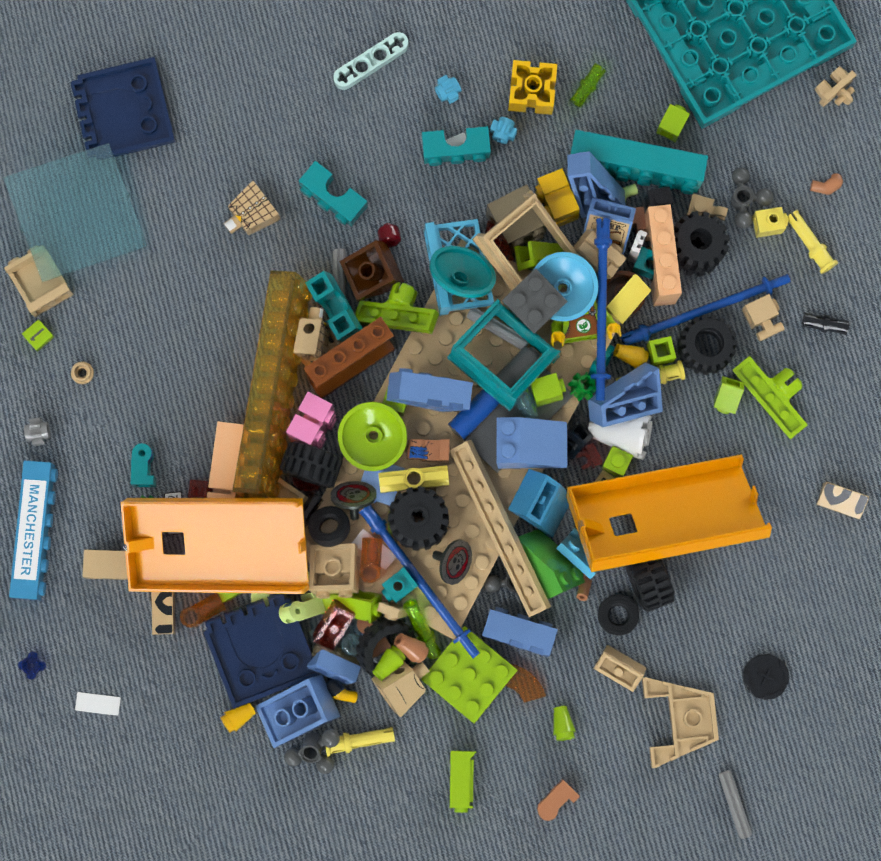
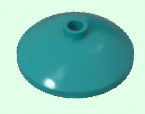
(462, 272)

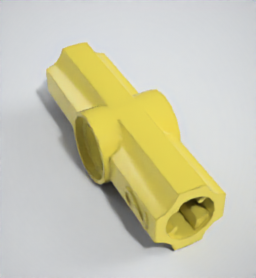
(429, 477)

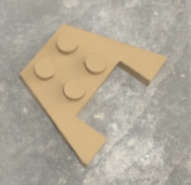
(691, 719)

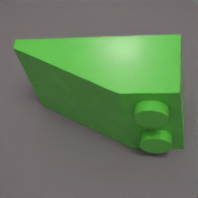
(550, 566)

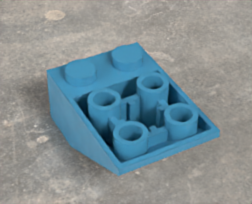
(540, 502)

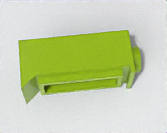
(530, 256)
(362, 604)
(461, 780)

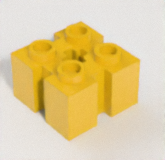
(544, 81)
(557, 197)

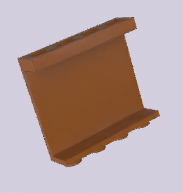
(350, 358)

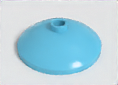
(579, 279)

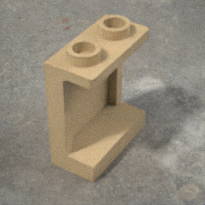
(37, 294)

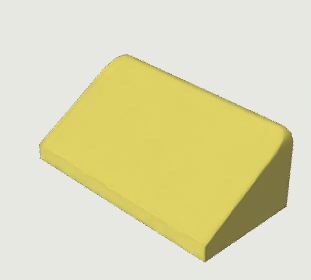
(628, 299)

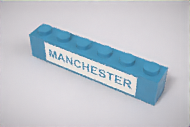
(32, 530)

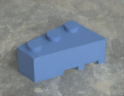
(591, 180)
(429, 391)
(629, 397)
(519, 631)

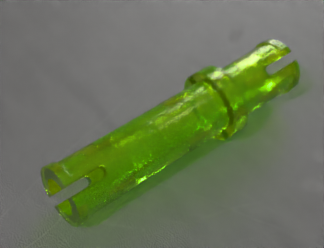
(422, 628)

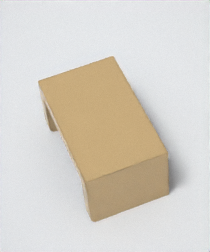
(104, 564)

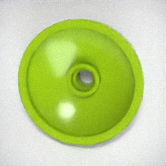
(358, 445)

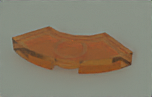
(526, 685)

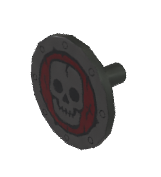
(353, 496)
(454, 561)

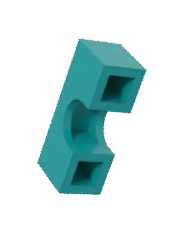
(438, 150)
(345, 207)
(329, 295)

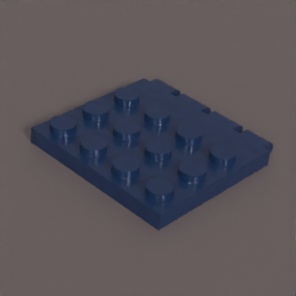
(123, 108)
(258, 651)

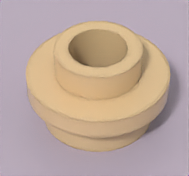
(82, 366)

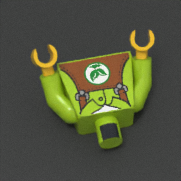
(582, 328)

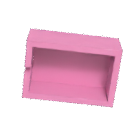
(314, 424)

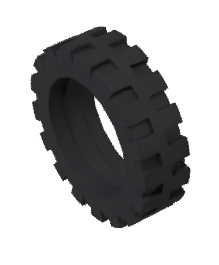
(373, 635)

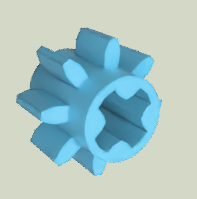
(447, 89)
(503, 130)

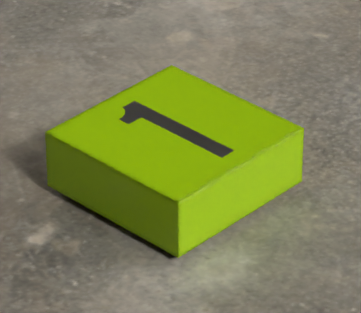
(38, 335)

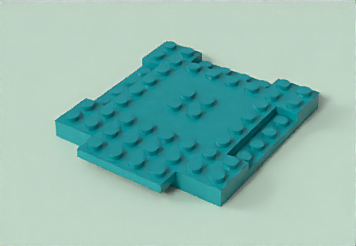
(740, 48)

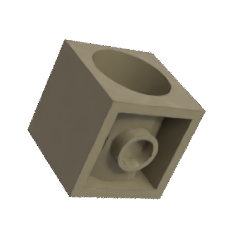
(526, 228)

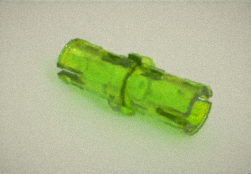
(587, 85)

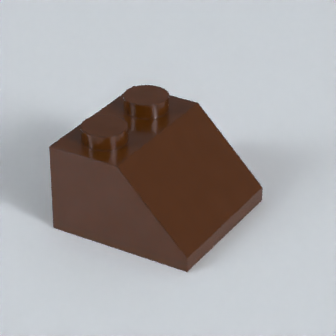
(371, 270)

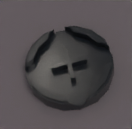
(765, 676)

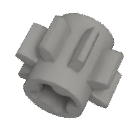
(37, 431)

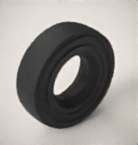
(324, 514)
(604, 614)

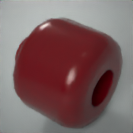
(389, 234)

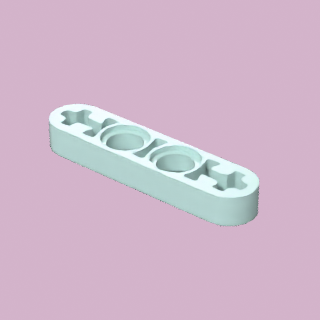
(369, 59)

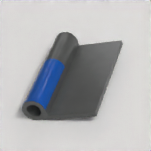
(481, 420)

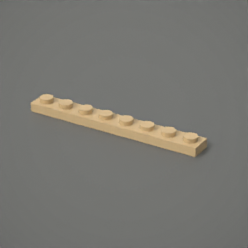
(500, 528)

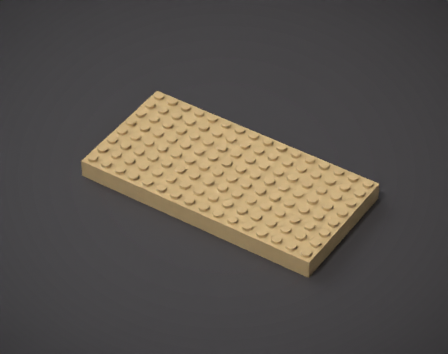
(429, 355)

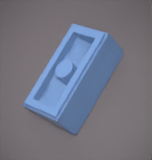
(334, 667)

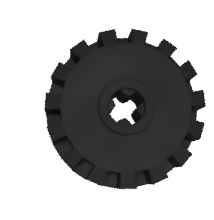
(708, 238)
(425, 532)

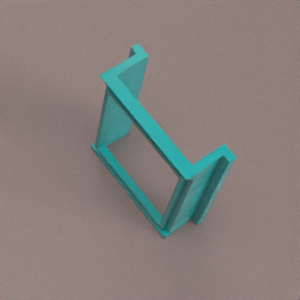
(484, 377)

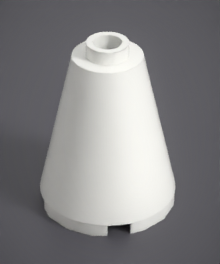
(626, 436)

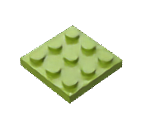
(468, 682)

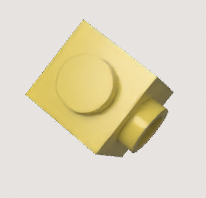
(769, 222)

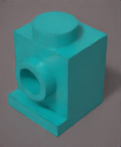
(407, 582)

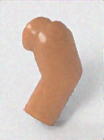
(829, 186)

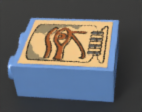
(620, 216)

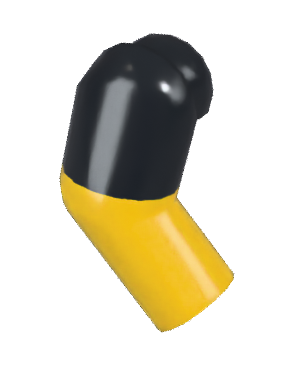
(339, 693)

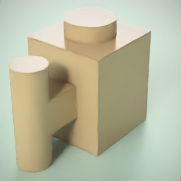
(761, 313)

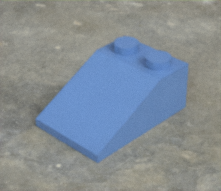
(531, 443)
(297, 711)

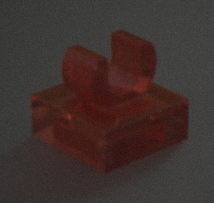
(592, 456)
(198, 489)

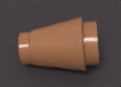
(412, 648)

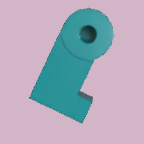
(141, 466)

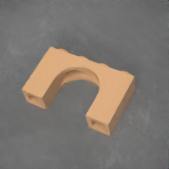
(666, 279)

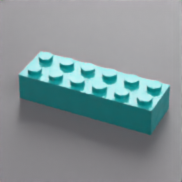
(644, 161)

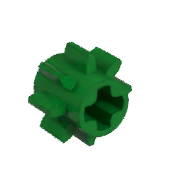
(582, 386)

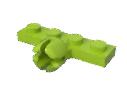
(399, 311)
(773, 394)

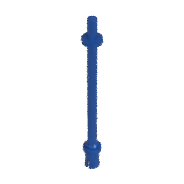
(602, 242)
(644, 332)
(379, 527)

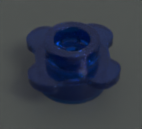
(38, 665)

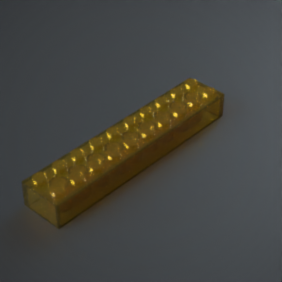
(271, 387)

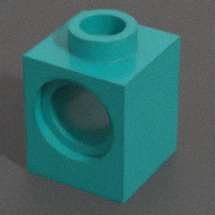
(640, 264)

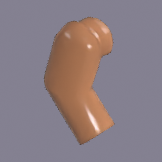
(584, 589)

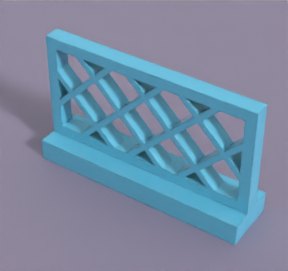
(433, 243)

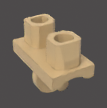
(842, 79)

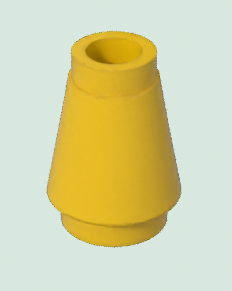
(631, 355)
(237, 717)

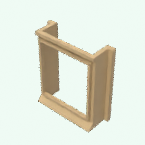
(496, 257)

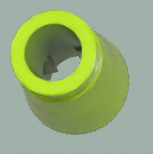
(389, 662)
(562, 724)

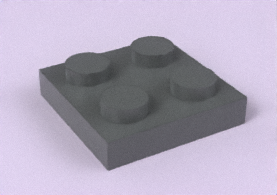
(534, 301)

